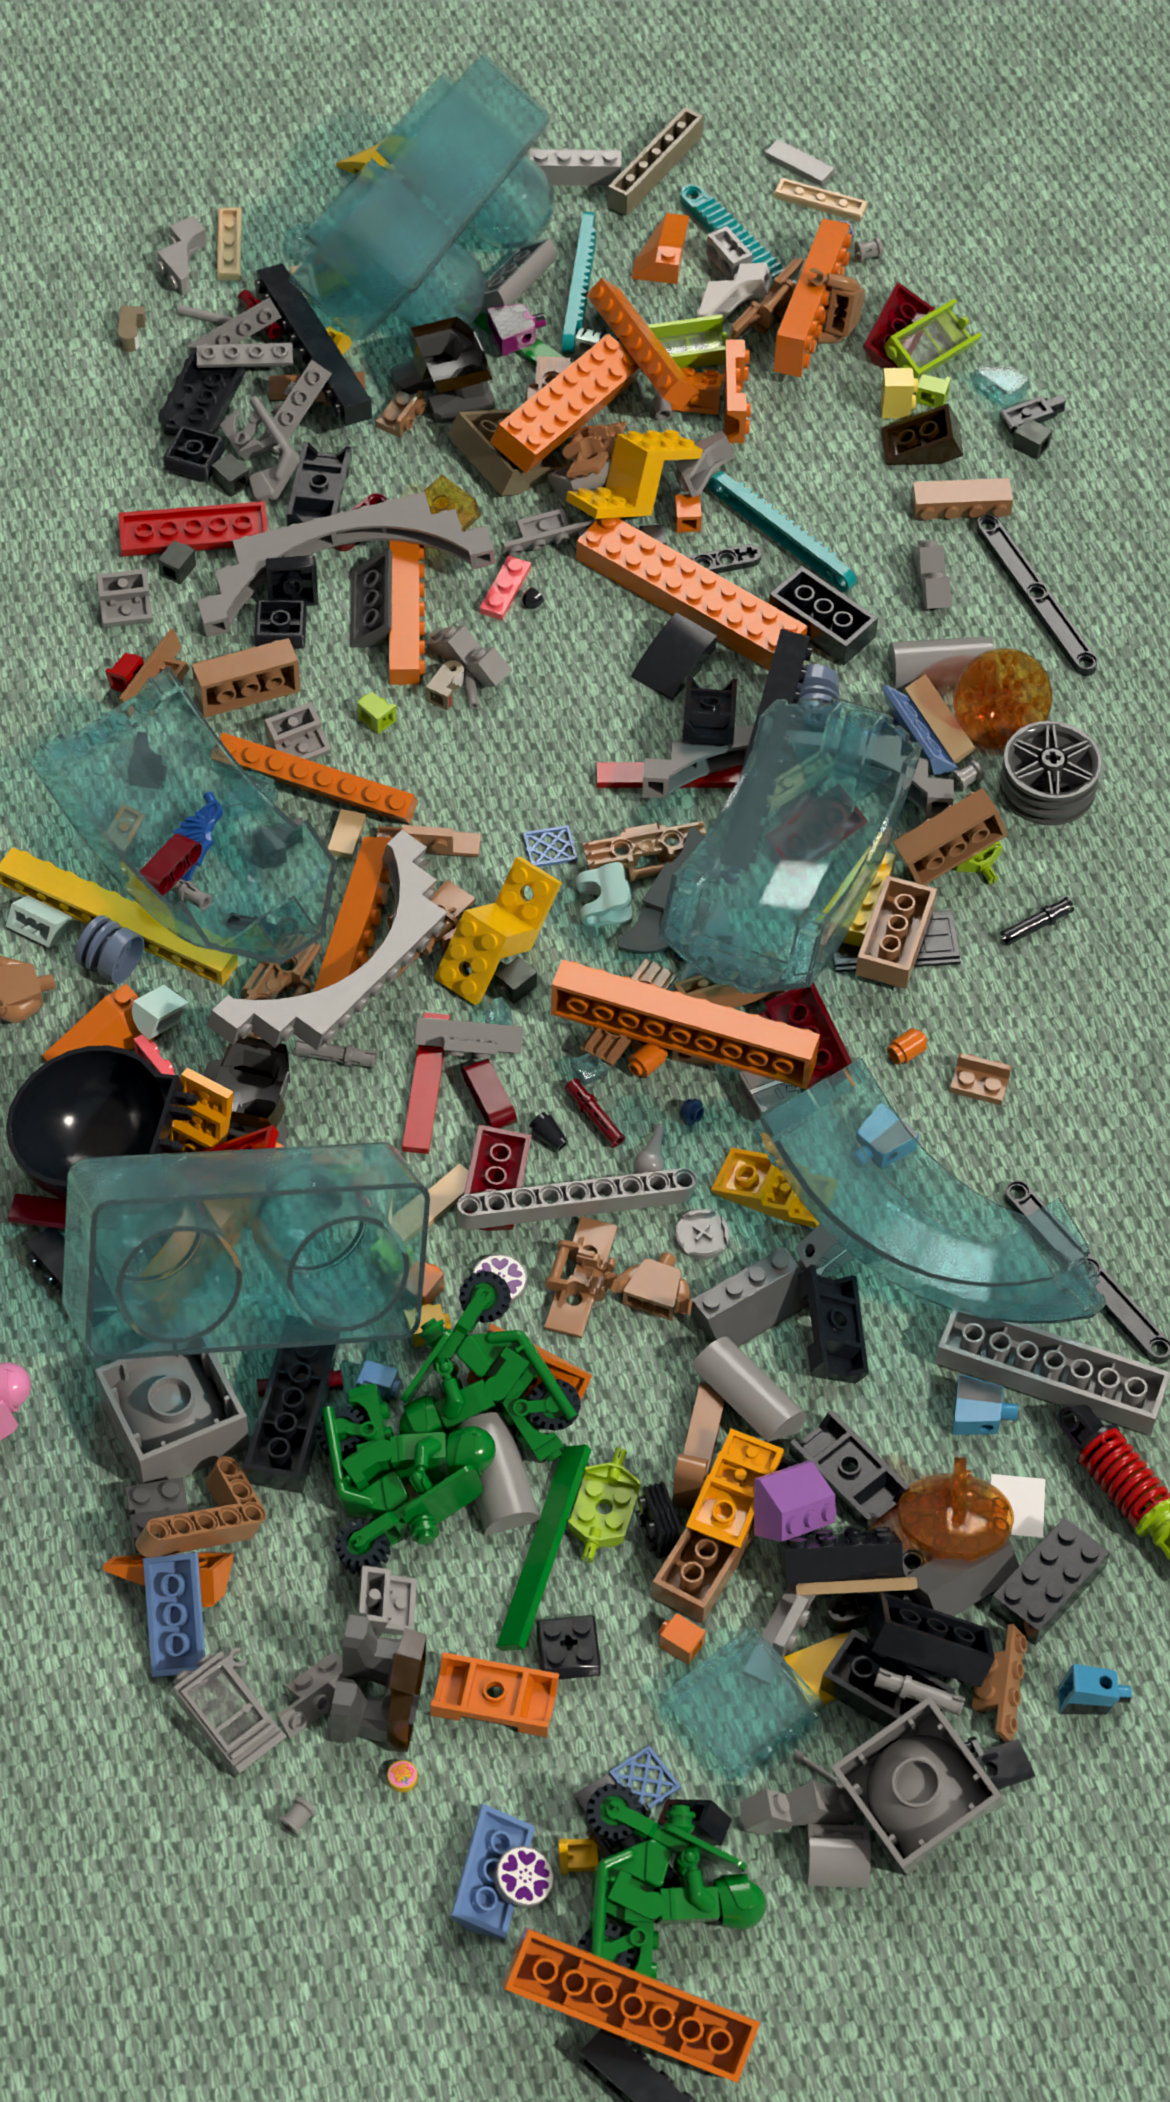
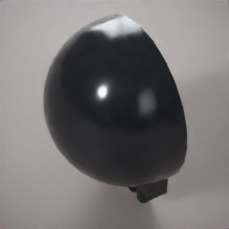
(92, 1106)

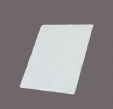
(1027, 1502)

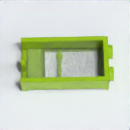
(693, 341)
(931, 341)

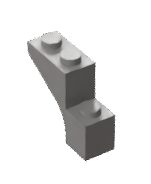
(173, 261)
(695, 473)
(931, 570)
(460, 645)
(803, 1806)

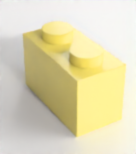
(897, 393)

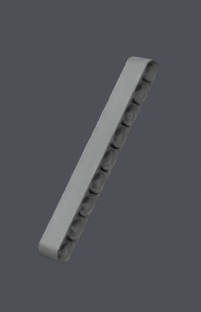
(565, 1206)

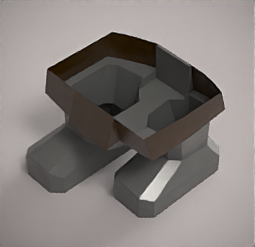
(452, 362)
(249, 1073)
(388, 1662)

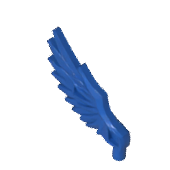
(201, 827)

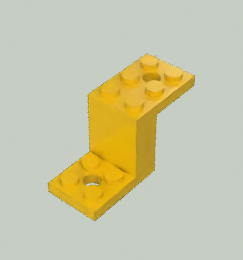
(634, 474)
(497, 930)

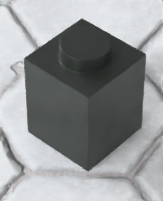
(1031, 438)
(230, 475)
(177, 562)
(516, 980)

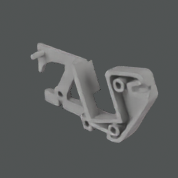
(271, 481)

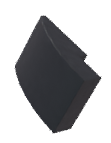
(674, 655)

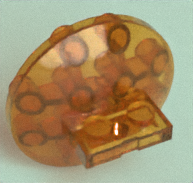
(1001, 695)
(955, 1515)

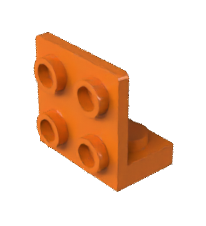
(708, 392)

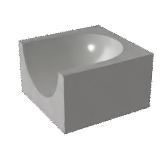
(172, 1413)
(917, 1784)

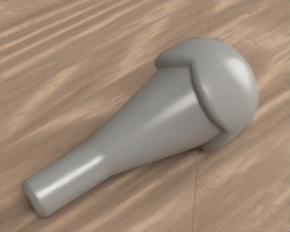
(651, 1157)

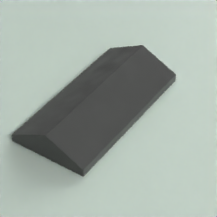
(371, 601)
(958, 1584)

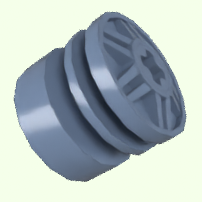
(819, 683)
(109, 949)

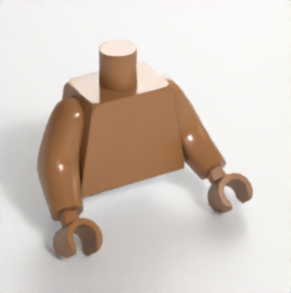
(844, 305)
(21, 990)
(652, 1287)

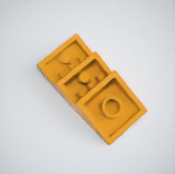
(210, 1115)
(757, 1184)
(727, 1496)

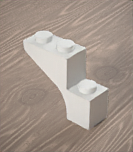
(724, 296)

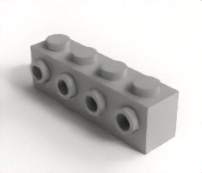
(578, 166)

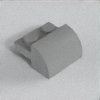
(124, 598)
(298, 733)
(387, 1600)

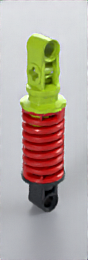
(1119, 1473)

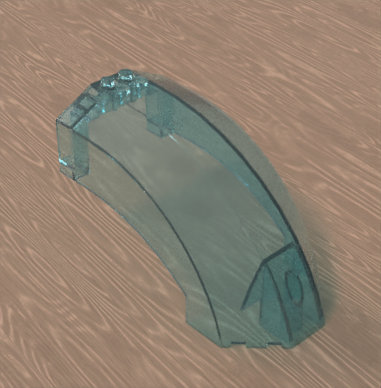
(140, 776)
(792, 846)
(918, 1221)

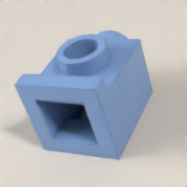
(384, 1377)

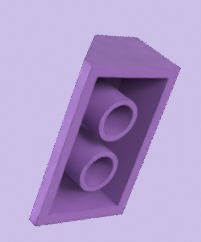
(792, 1502)

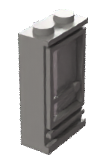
(226, 1713)

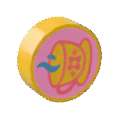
(402, 1776)

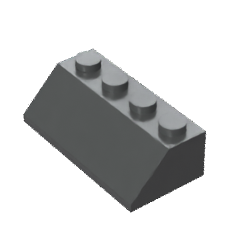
(751, 1300)

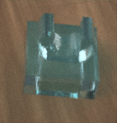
(500, 1014)
(589, 1068)

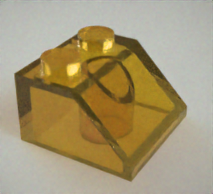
(446, 496)

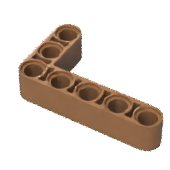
(699, 1448)
(234, 1519)

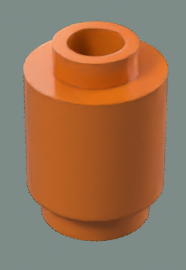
(907, 1046)
(646, 1060)

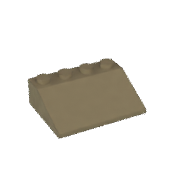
(472, 435)

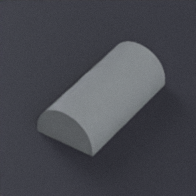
(518, 273)
(562, 484)
(937, 658)
(749, 1390)
(506, 1493)

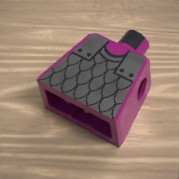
(513, 327)

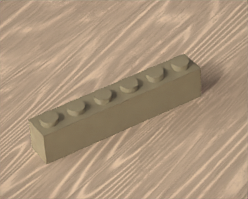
(655, 161)

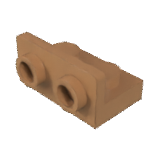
(401, 412)
(980, 1078)

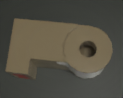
(129, 321)
(445, 681)

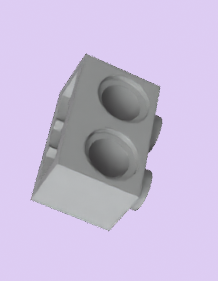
(727, 251)

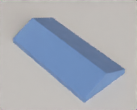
(919, 730)
(174, 1613)
(477, 1901)

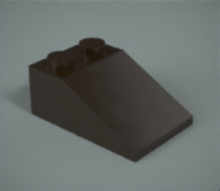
(924, 438)

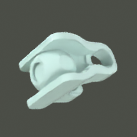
(614, 895)

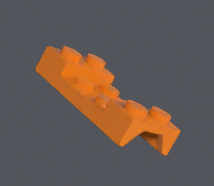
(735, 405)
(525, 1700)

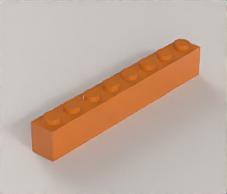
(641, 343)
(407, 609)
(322, 779)
(358, 914)

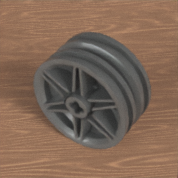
(1041, 765)

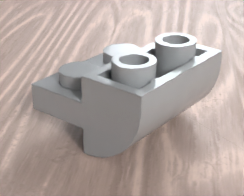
(838, 1855)

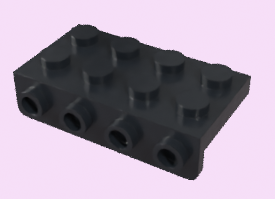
(200, 397)

